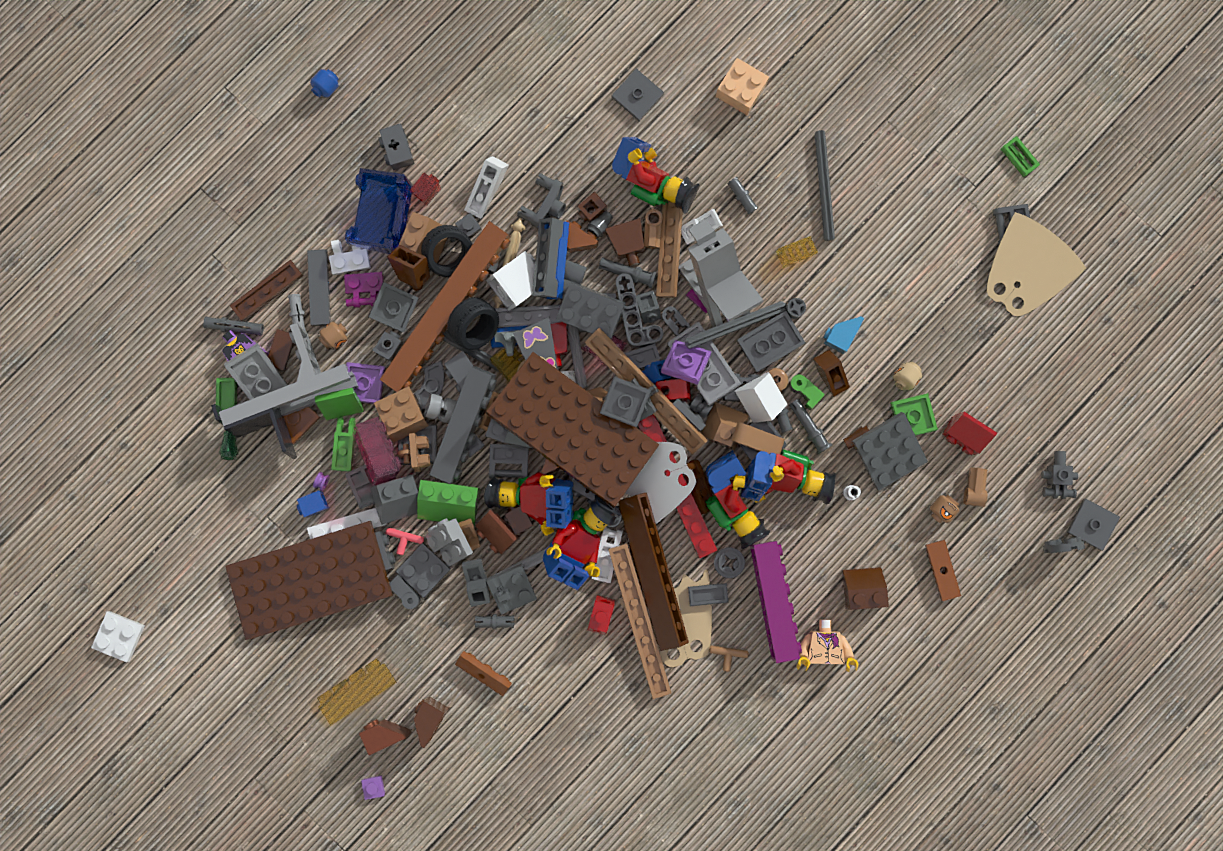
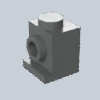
(388, 352)

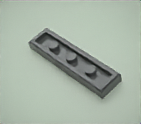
(319, 287)

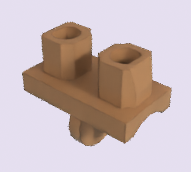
(417, 461)

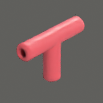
(404, 537)

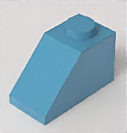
(842, 334)

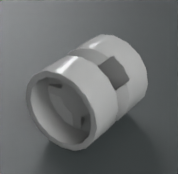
(434, 406)

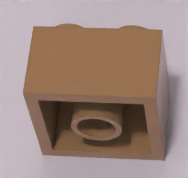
(401, 414)

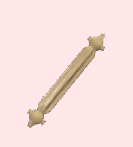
(511, 251)

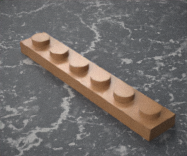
(669, 251)

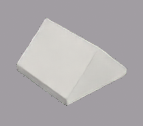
(761, 398)

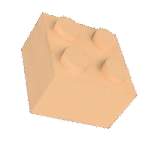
(742, 86)

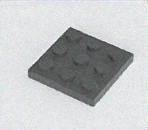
(890, 451)

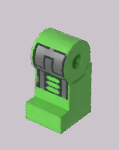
(806, 389)

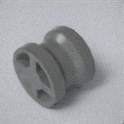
(797, 305)

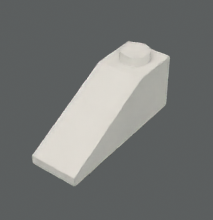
(486, 186)

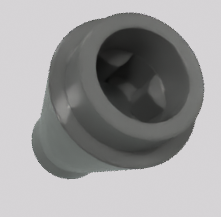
(599, 224)

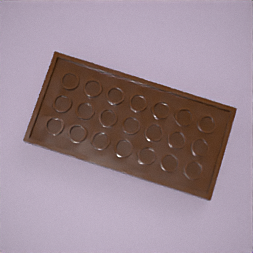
(569, 431)
(308, 580)

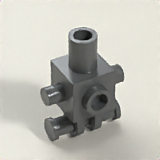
(1059, 475)

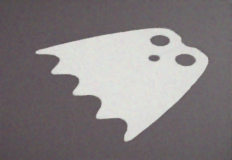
(663, 491)

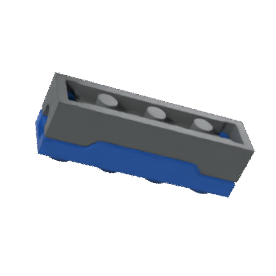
(550, 258)

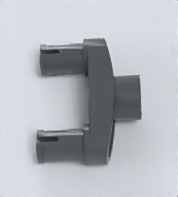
(551, 205)

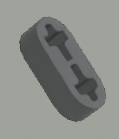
(679, 320)

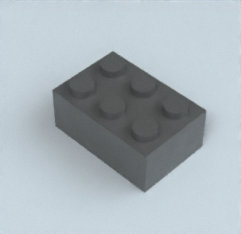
(590, 310)

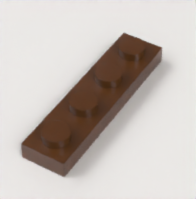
(266, 290)

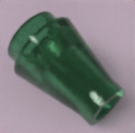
(228, 447)

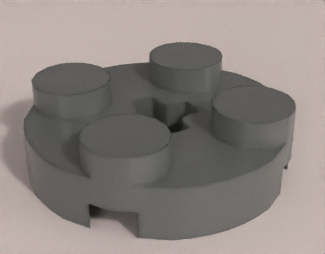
(1057, 545)

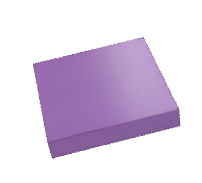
(685, 362)
(368, 380)

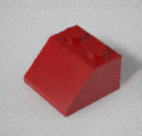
(968, 433)

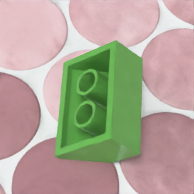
(450, 501)

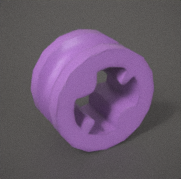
(321, 481)

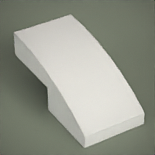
(711, 216)

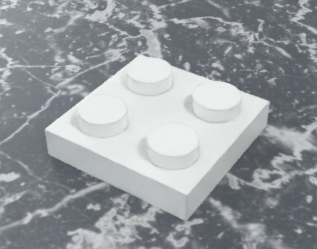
(118, 636)

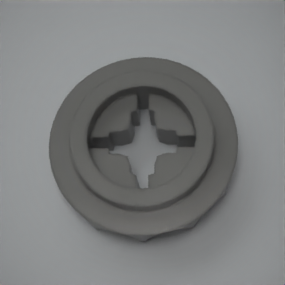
(738, 565)

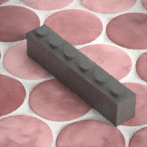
(463, 424)

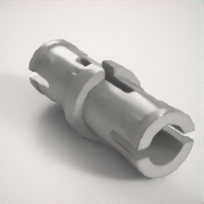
(296, 310)

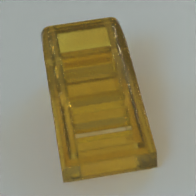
(782, 255)

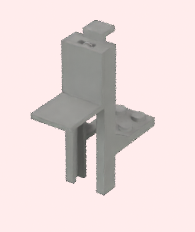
(717, 275)

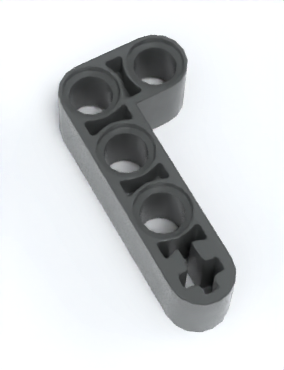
(633, 310)

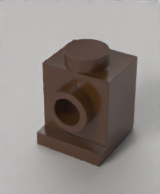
(593, 202)

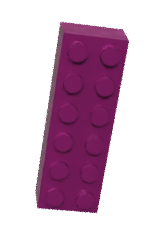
(774, 601)

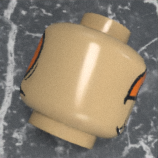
(907, 376)

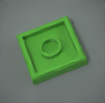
(339, 403)
(918, 413)

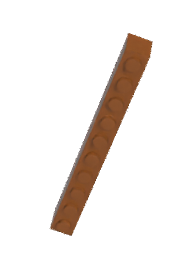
(434, 322)

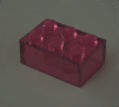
(376, 451)

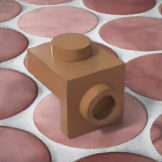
(470, 533)

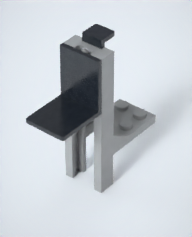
(273, 406)

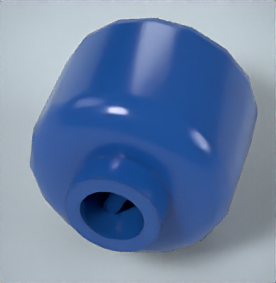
(324, 83)

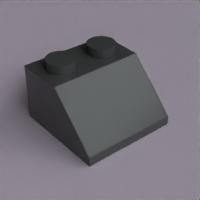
(395, 499)

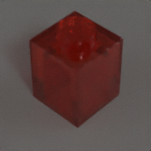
(426, 188)

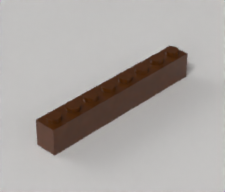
(653, 572)

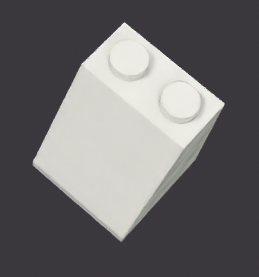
(514, 281)

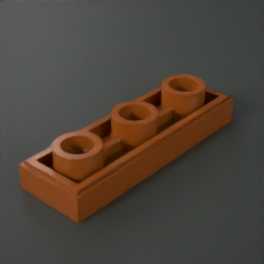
(945, 582)
(483, 673)

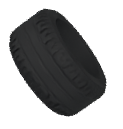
(432, 239)
(464, 314)

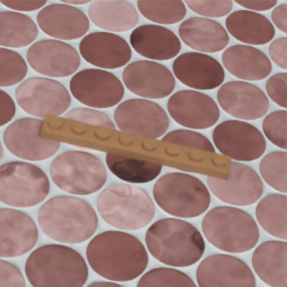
(627, 370)
(639, 621)

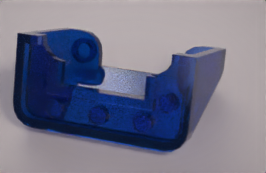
(380, 211)

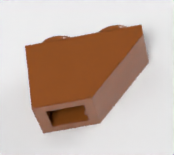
(580, 240)

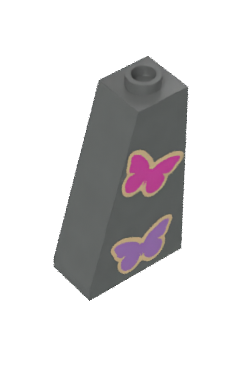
(537, 339)

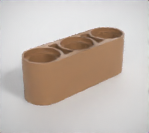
(757, 439)

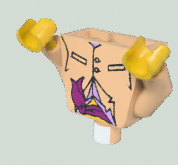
(826, 648)

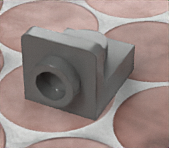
(648, 307)

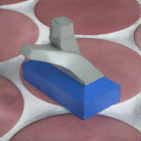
(505, 339)

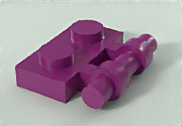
(362, 283)

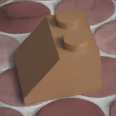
(415, 232)

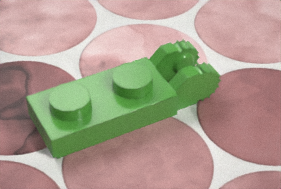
(343, 446)

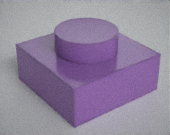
(373, 787)

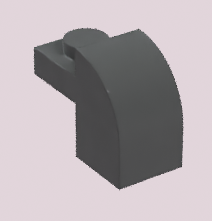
(476, 582)

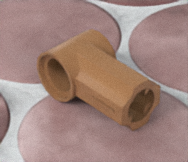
(652, 231)
(975, 492)

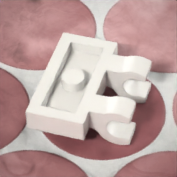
(349, 261)

